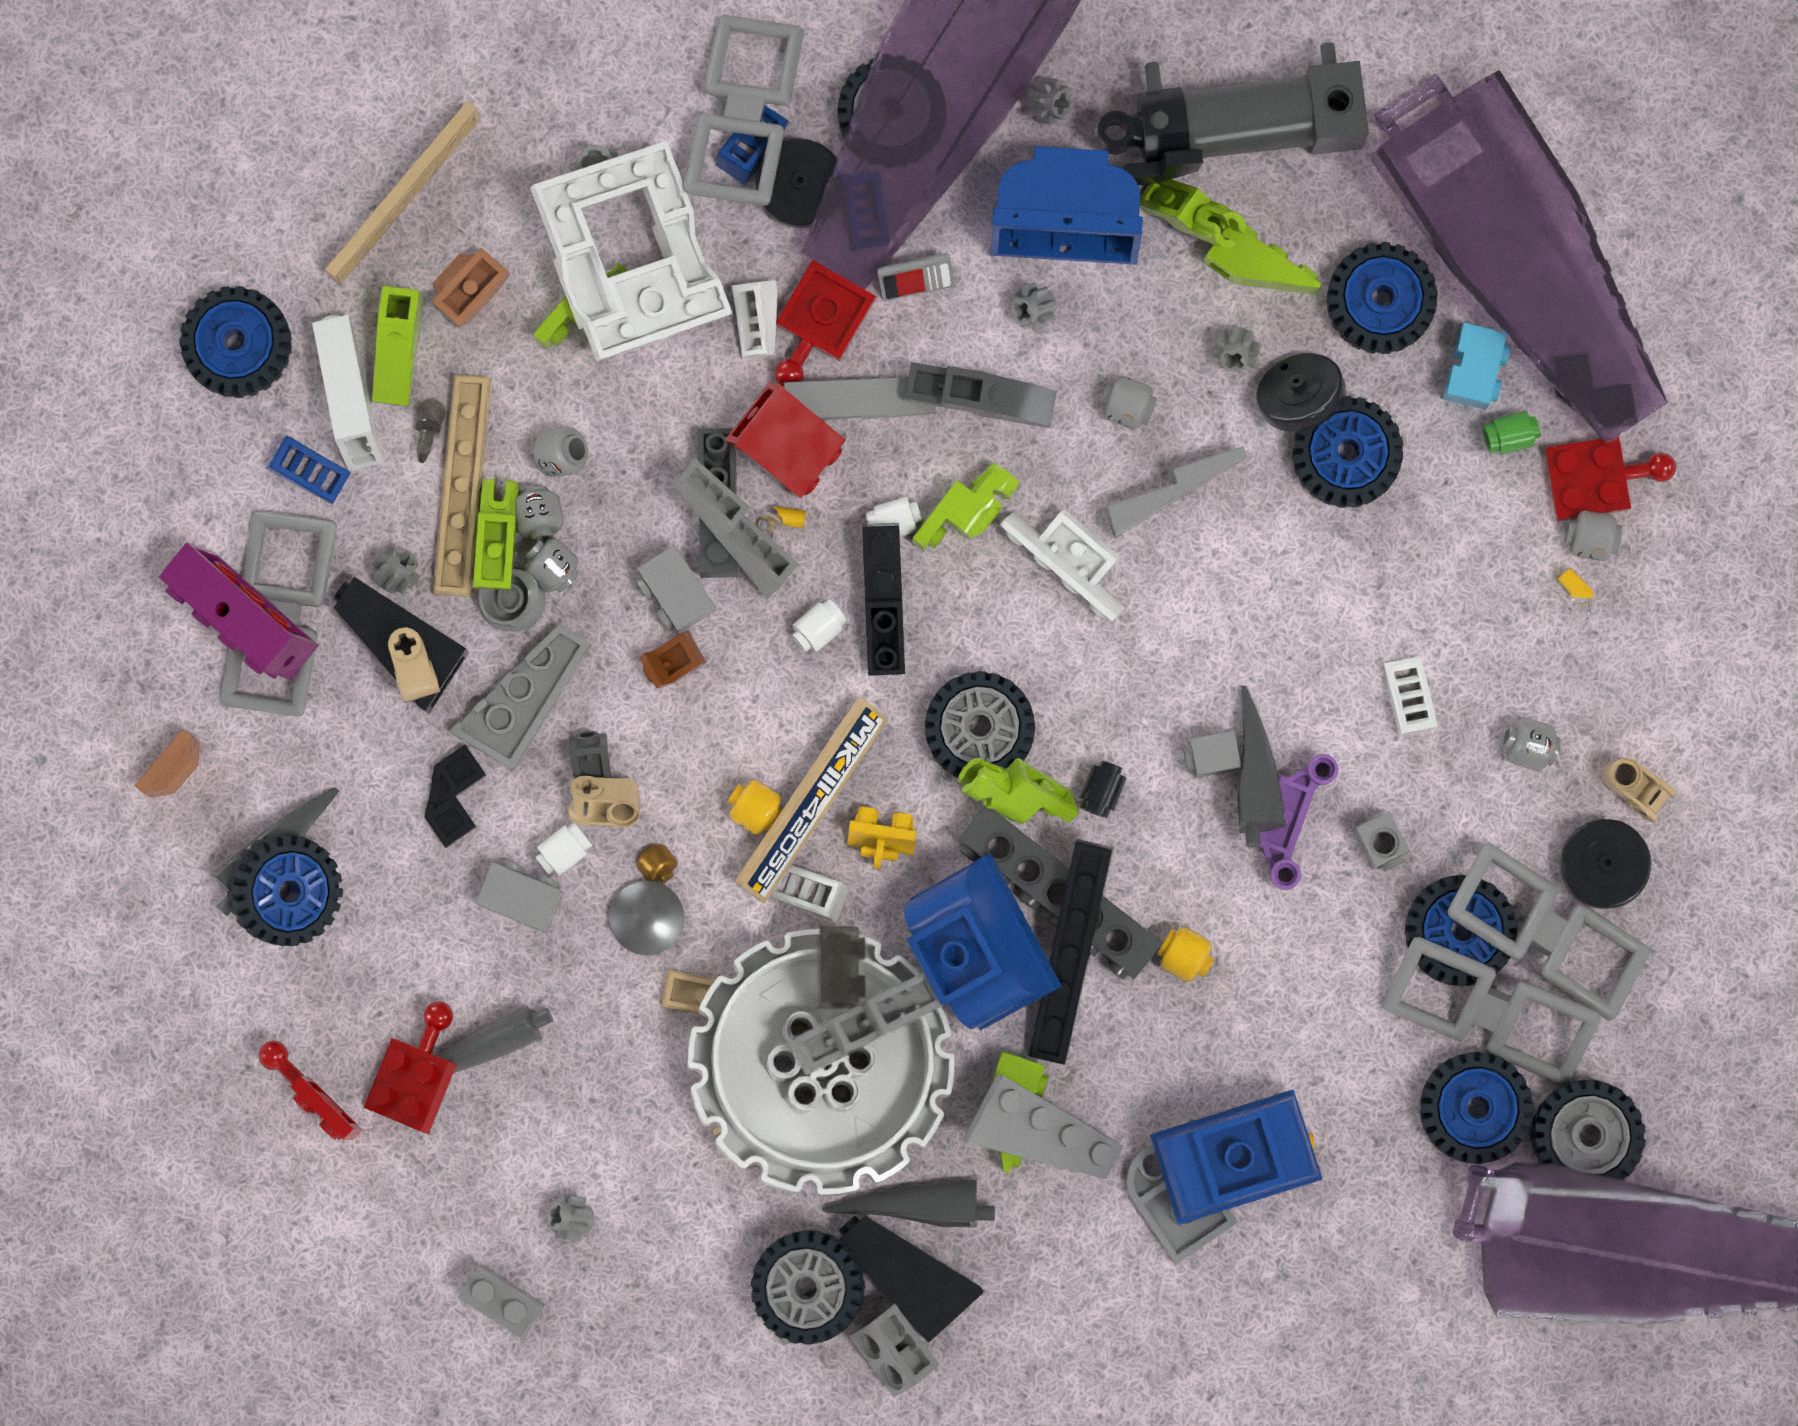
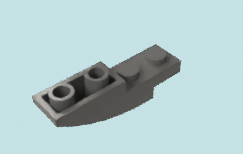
(981, 394)
(721, 461)

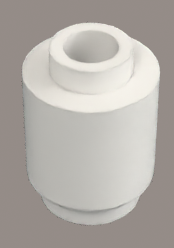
(897, 511)
(818, 626)
(563, 849)

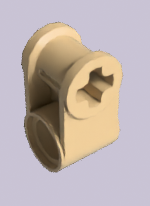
(412, 671)
(1640, 788)
(607, 801)

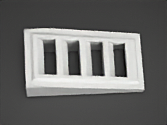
(763, 298)
(1415, 726)
(835, 900)

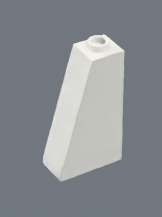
(347, 392)

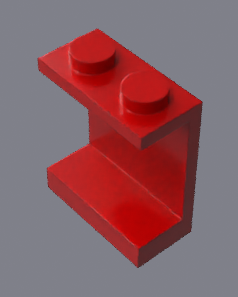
(786, 440)

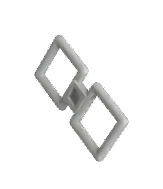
(744, 110)
(288, 602)
(1548, 931)
(1491, 1010)

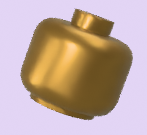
(657, 863)

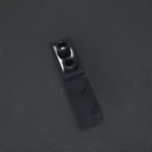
(883, 599)

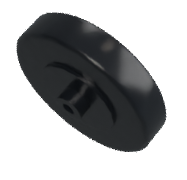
(799, 182)
(1301, 392)
(1605, 864)

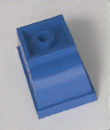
(1070, 202)
(978, 946)
(1235, 1157)

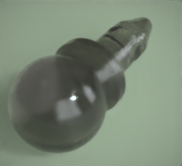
(430, 416)

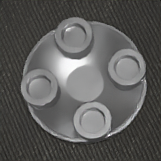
(647, 917)

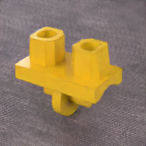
(879, 840)

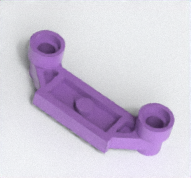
(1296, 796)

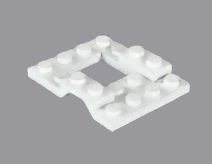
(650, 299)

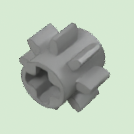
(1048, 100)
(1034, 306)
(1236, 349)
(396, 570)
(570, 1217)

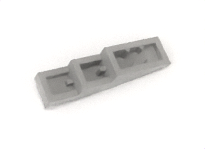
(865, 1023)

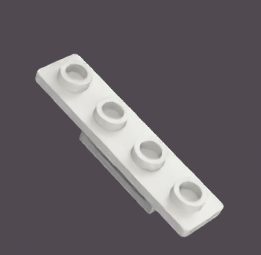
(1073, 555)

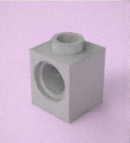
(1212, 754)
(1381, 825)

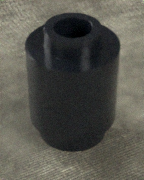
(1102, 789)

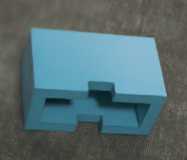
(1480, 355)

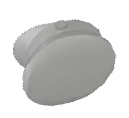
(515, 608)

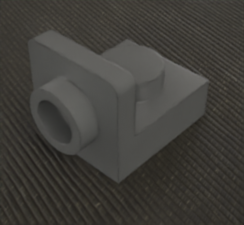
(590, 755)

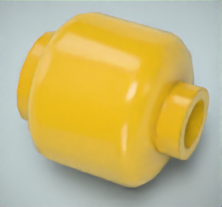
(754, 806)
(1185, 954)

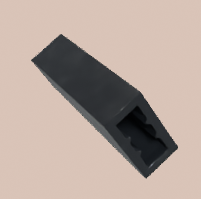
(377, 617)
(916, 1282)

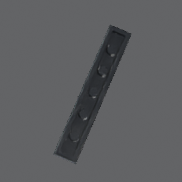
(1071, 950)

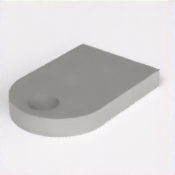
(1154, 1204)

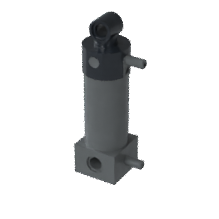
(1247, 115)

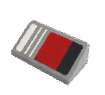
(915, 277)

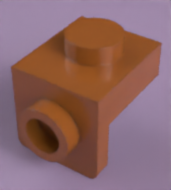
(672, 660)

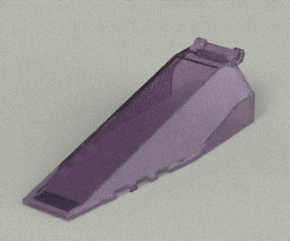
(925, 112)
(1520, 244)
(1621, 1250)

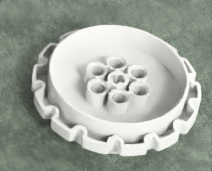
(756, 1103)

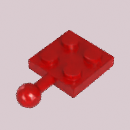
(823, 315)
(1594, 476)
(413, 1079)
(309, 1096)

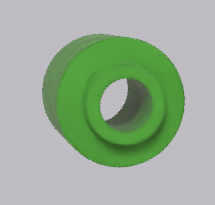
(1511, 433)

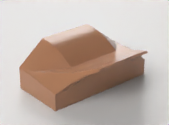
(468, 286)
(171, 767)

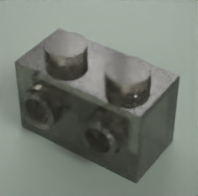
(838, 967)

